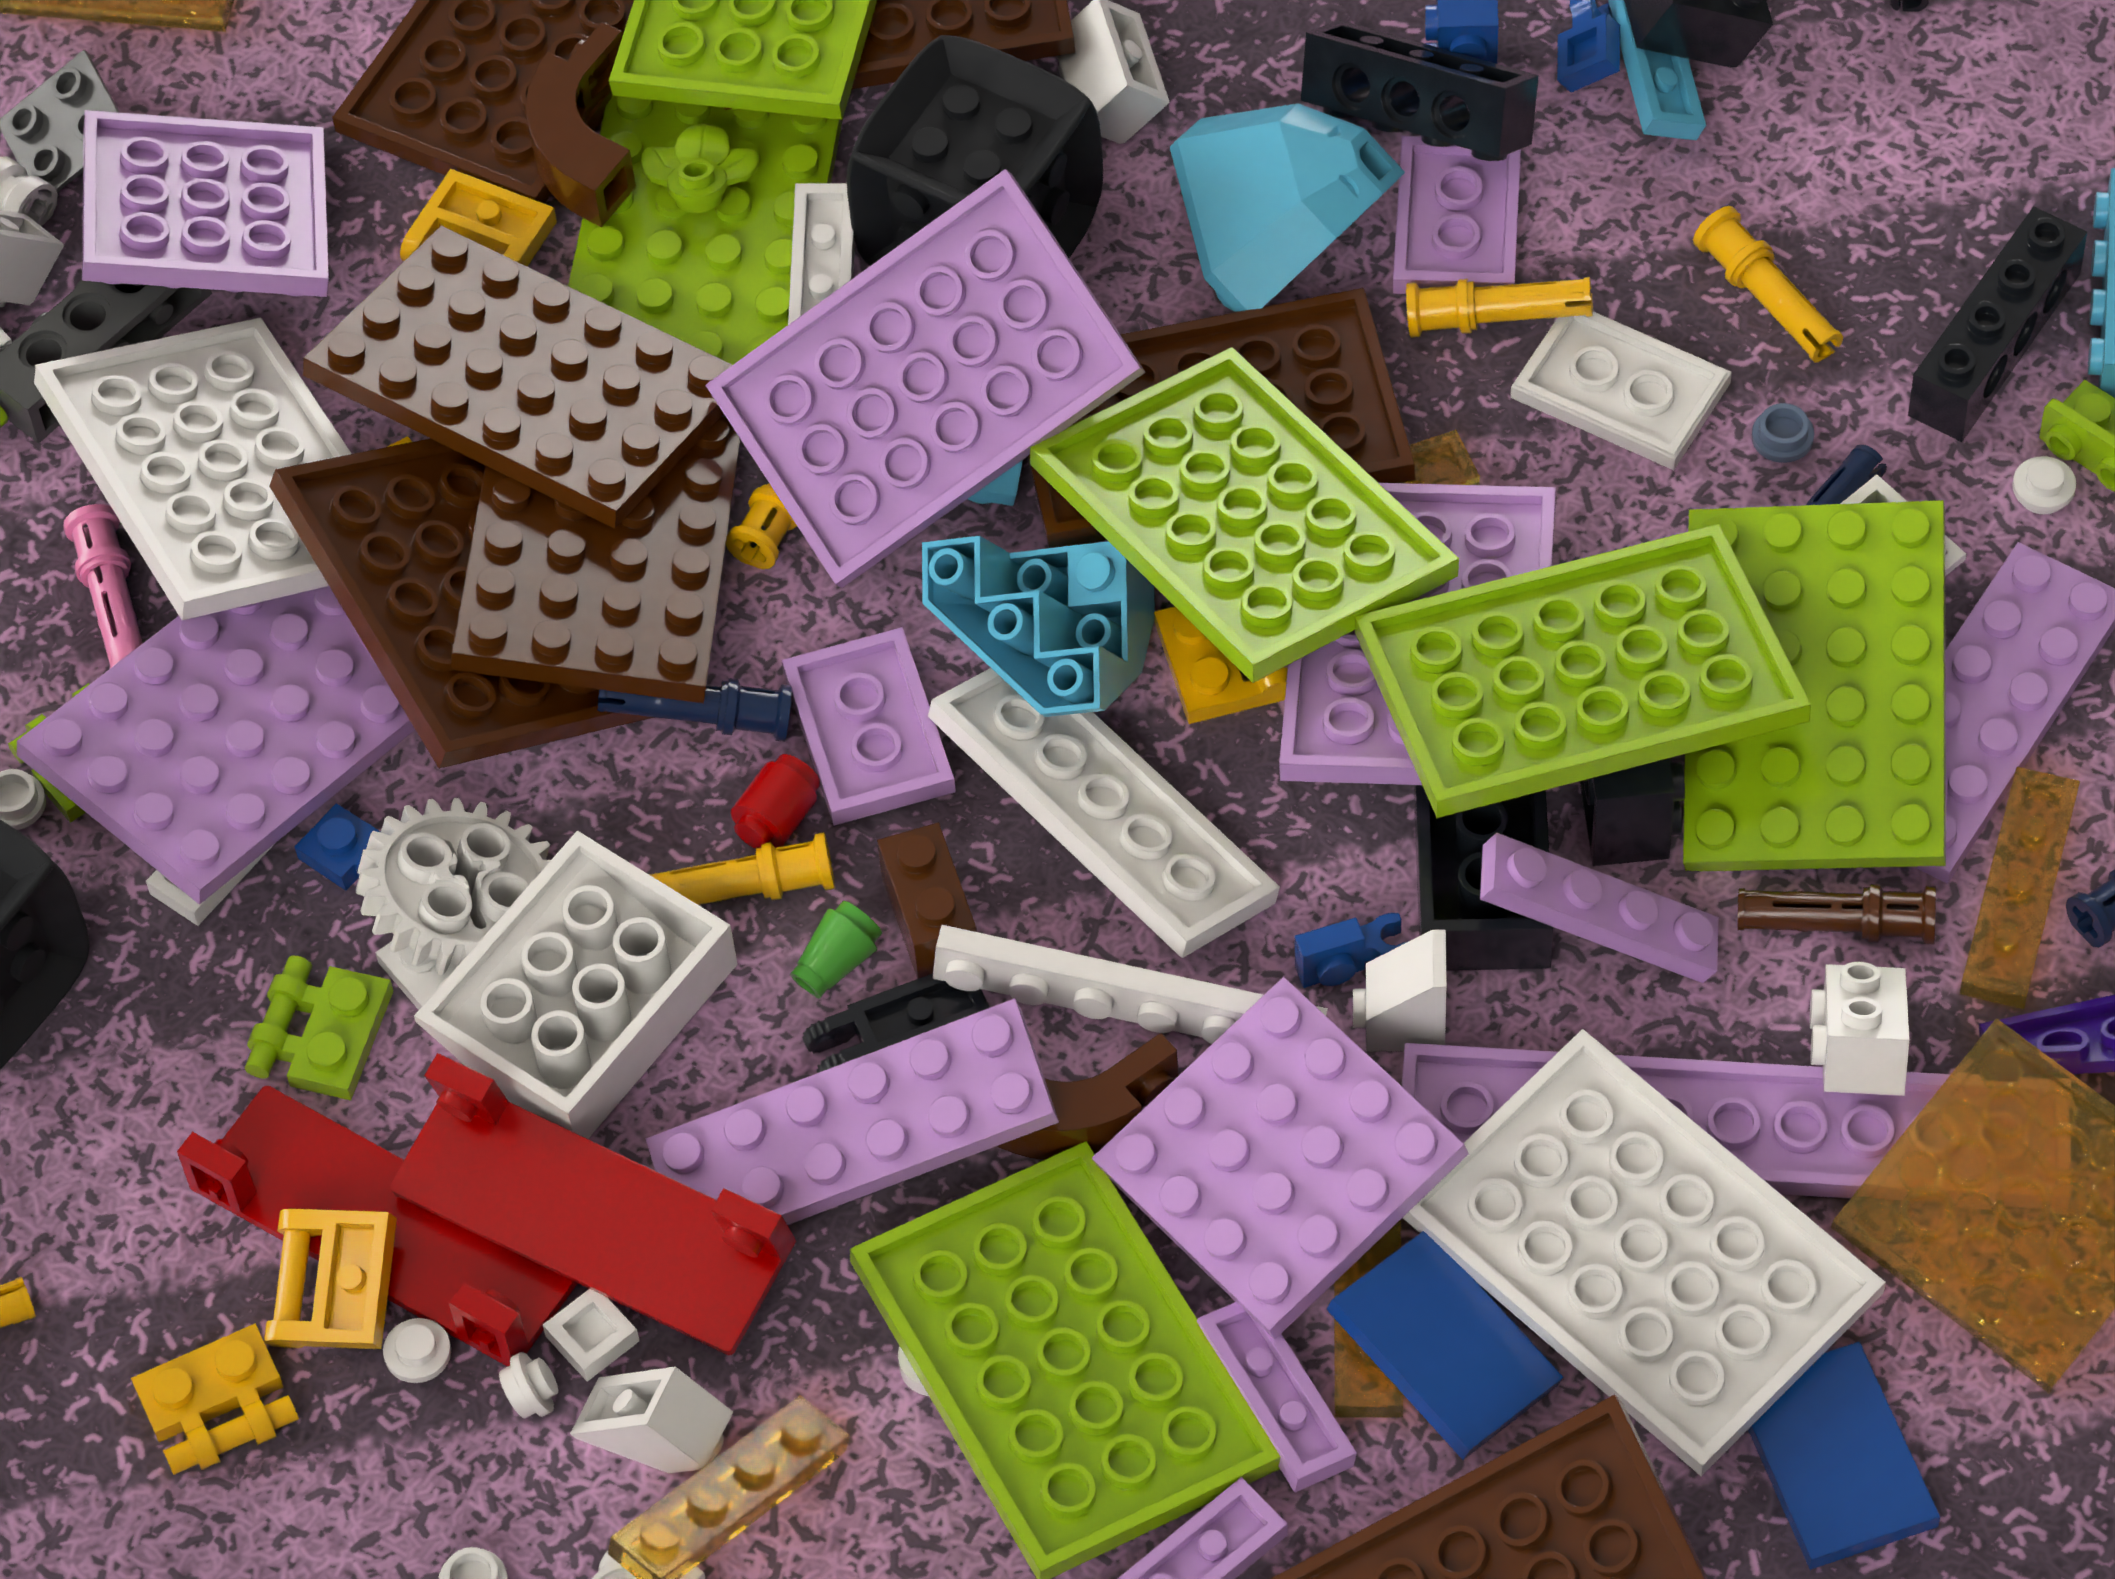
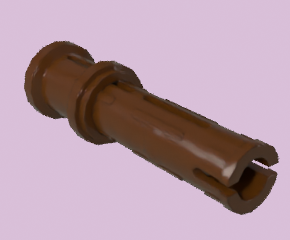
(1871, 913)

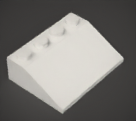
(580, 985)

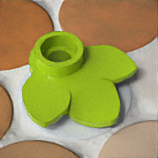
(699, 167)

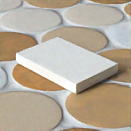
(1622, 386)

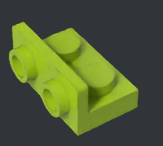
(2083, 430)

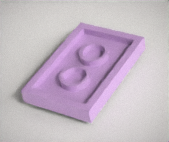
(1455, 217)
(868, 726)

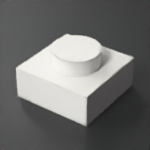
(591, 1333)

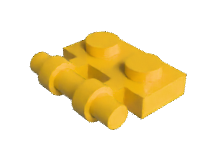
(209, 1384)

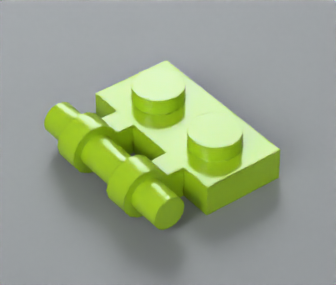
(337, 1034)

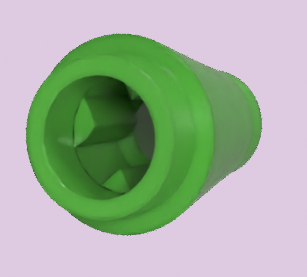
(836, 948)

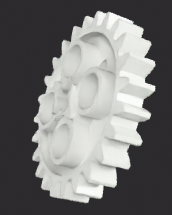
(445, 878)

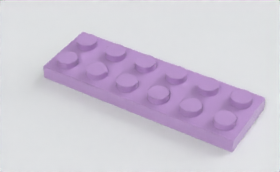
(2010, 680)
(868, 1119)

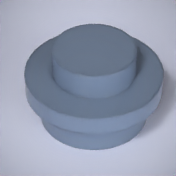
(1783, 433)

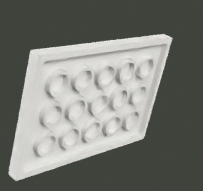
(186, 456)
(1644, 1251)

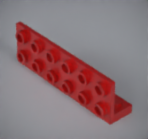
(300, 1159)
(592, 1211)

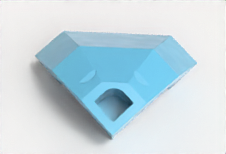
(1273, 194)
(1050, 621)

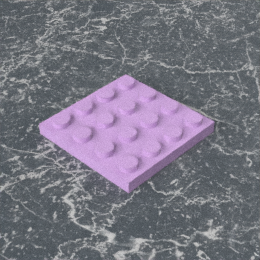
(204, 204)
(1280, 1157)

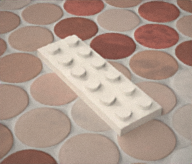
(1109, 812)

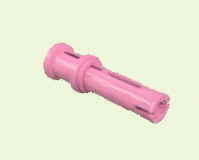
(104, 570)

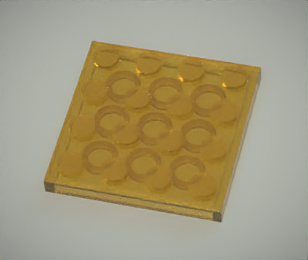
(2002, 1206)

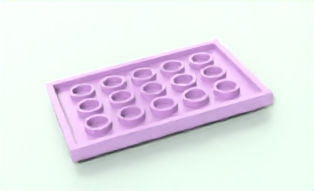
(924, 378)
(1333, 707)
(222, 734)

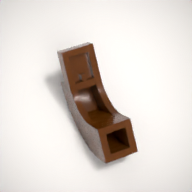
(575, 162)
(1102, 1104)

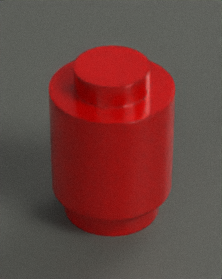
(775, 802)

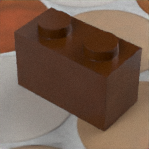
(923, 891)

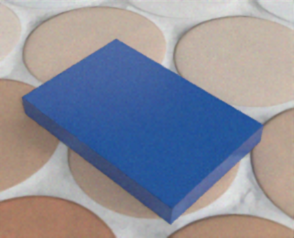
(1444, 1344)
(1842, 1461)

